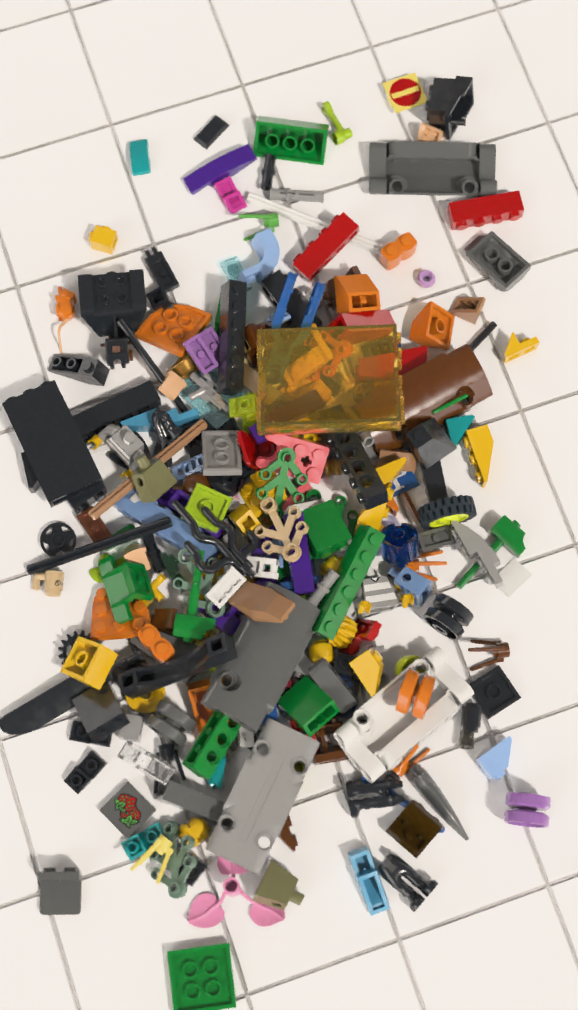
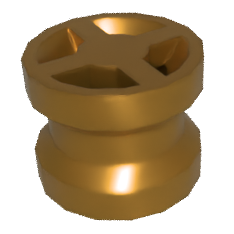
(332, 467)

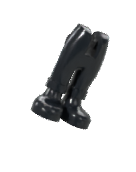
(382, 801)
(395, 880)

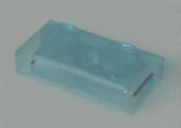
(232, 269)

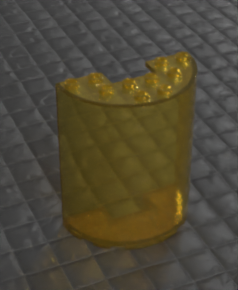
(329, 380)

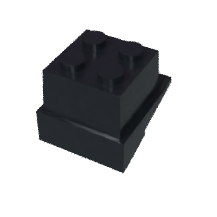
(449, 103)

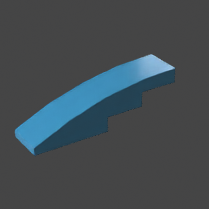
(143, 421)

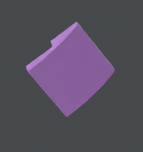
(204, 350)

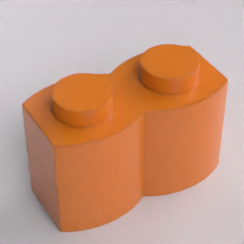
(398, 251)
(152, 641)

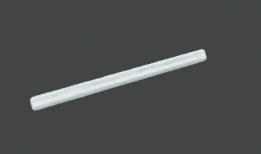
(307, 220)

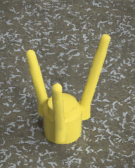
(161, 846)

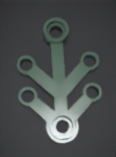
(205, 585)
(176, 886)

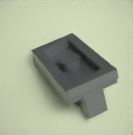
(436, 539)

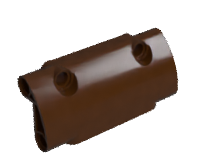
(433, 386)

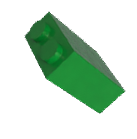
(326, 530)
(308, 706)

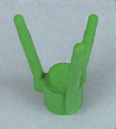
(270, 221)

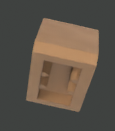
(468, 308)

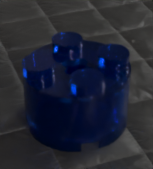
(400, 544)

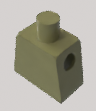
(152, 478)
(278, 888)

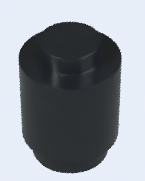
(471, 717)

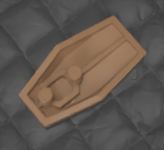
(262, 603)

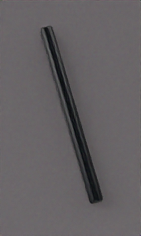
(100, 545)

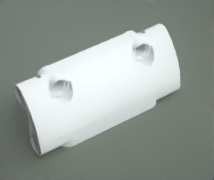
(395, 733)

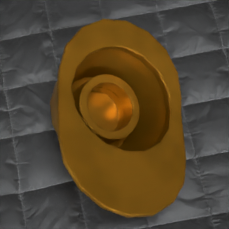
(184, 367)

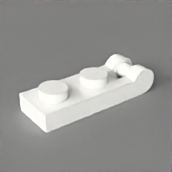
(259, 566)

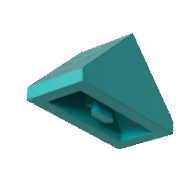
(456, 427)

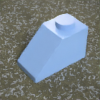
(496, 760)

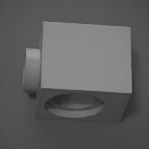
(134, 729)

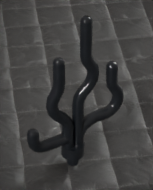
(232, 555)

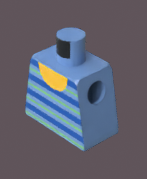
(411, 583)

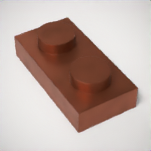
(95, 528)

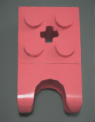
(315, 452)

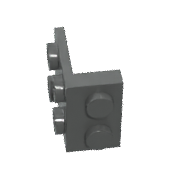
(60, 891)

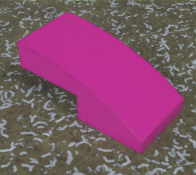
(230, 195)

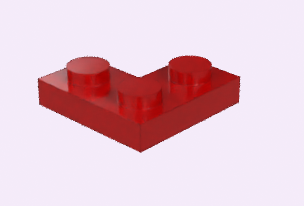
(367, 631)

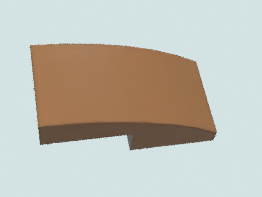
(389, 456)

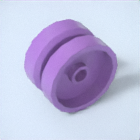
(526, 810)

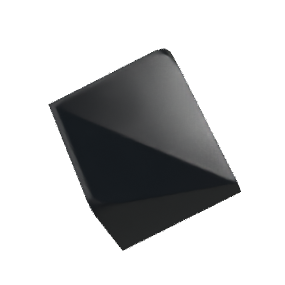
(159, 298)

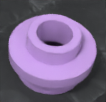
(426, 274)

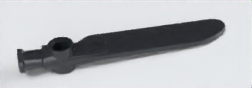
(58, 700)

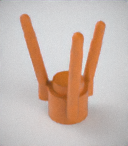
(414, 565)
(403, 767)

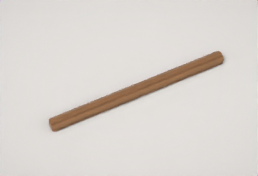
(164, 455)

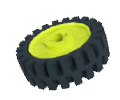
(446, 510)

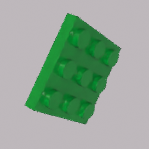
(202, 978)

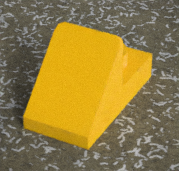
(516, 349)

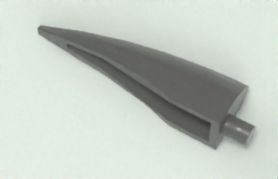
(436, 799)

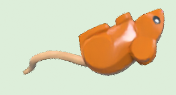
(65, 309)

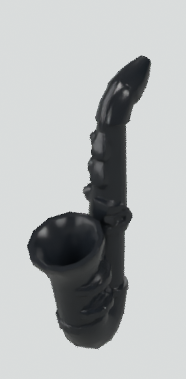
(164, 426)

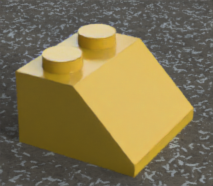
(89, 662)

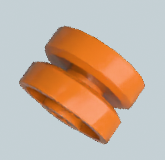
(413, 693)

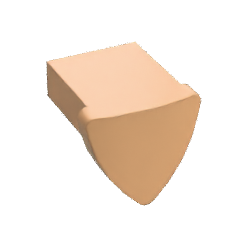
(429, 133)
(172, 385)
(136, 554)

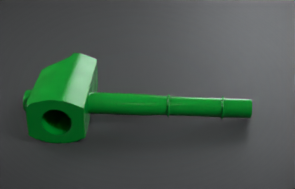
(506, 534)
(190, 625)

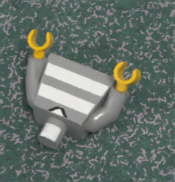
(123, 443)
(379, 595)

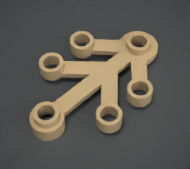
(283, 531)

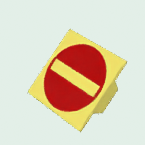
(405, 92)

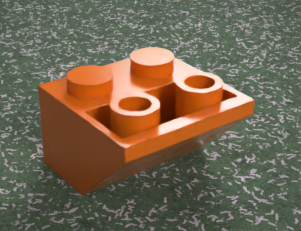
(356, 294)

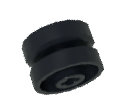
(448, 616)

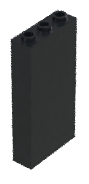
(52, 443)

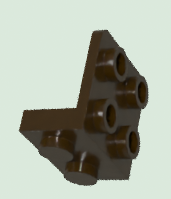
(414, 828)

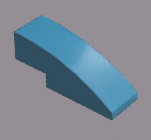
(368, 880)

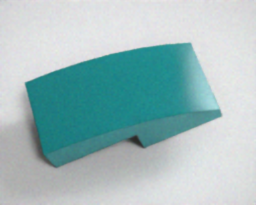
(140, 157)
(142, 841)

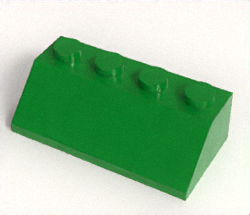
(291, 140)

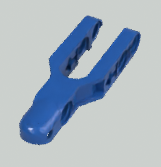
(311, 308)

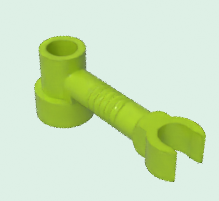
(341, 134)

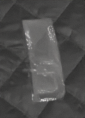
(146, 762)

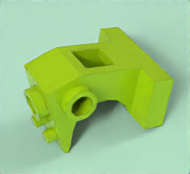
(246, 408)

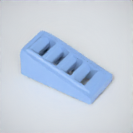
(188, 464)

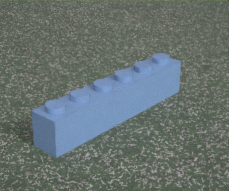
(176, 535)

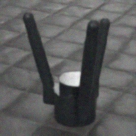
(168, 753)

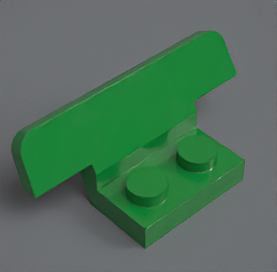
(124, 585)

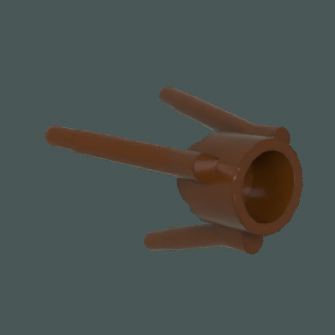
(498, 650)

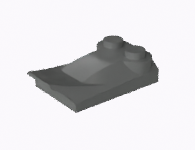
(497, 261)

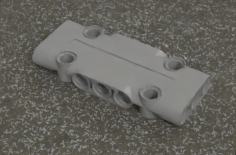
(262, 796)

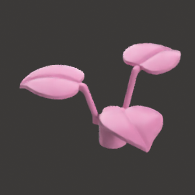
(207, 912)

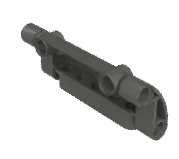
(432, 168)
(263, 666)

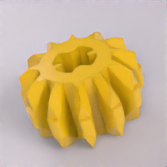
(345, 633)

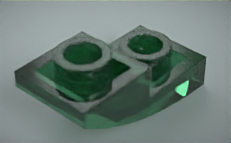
(172, 568)

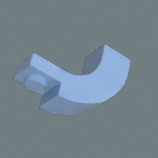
(268, 252)

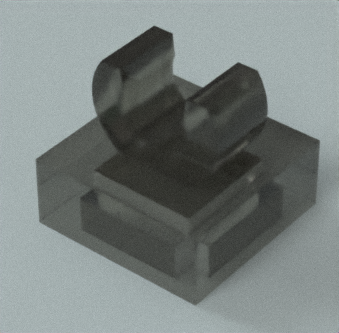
(229, 754)

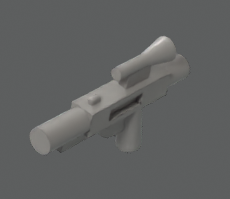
(207, 392)

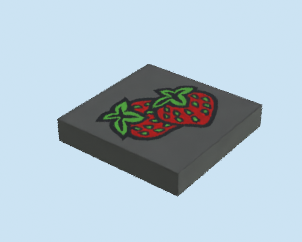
(128, 810)

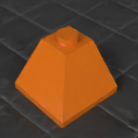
(432, 327)

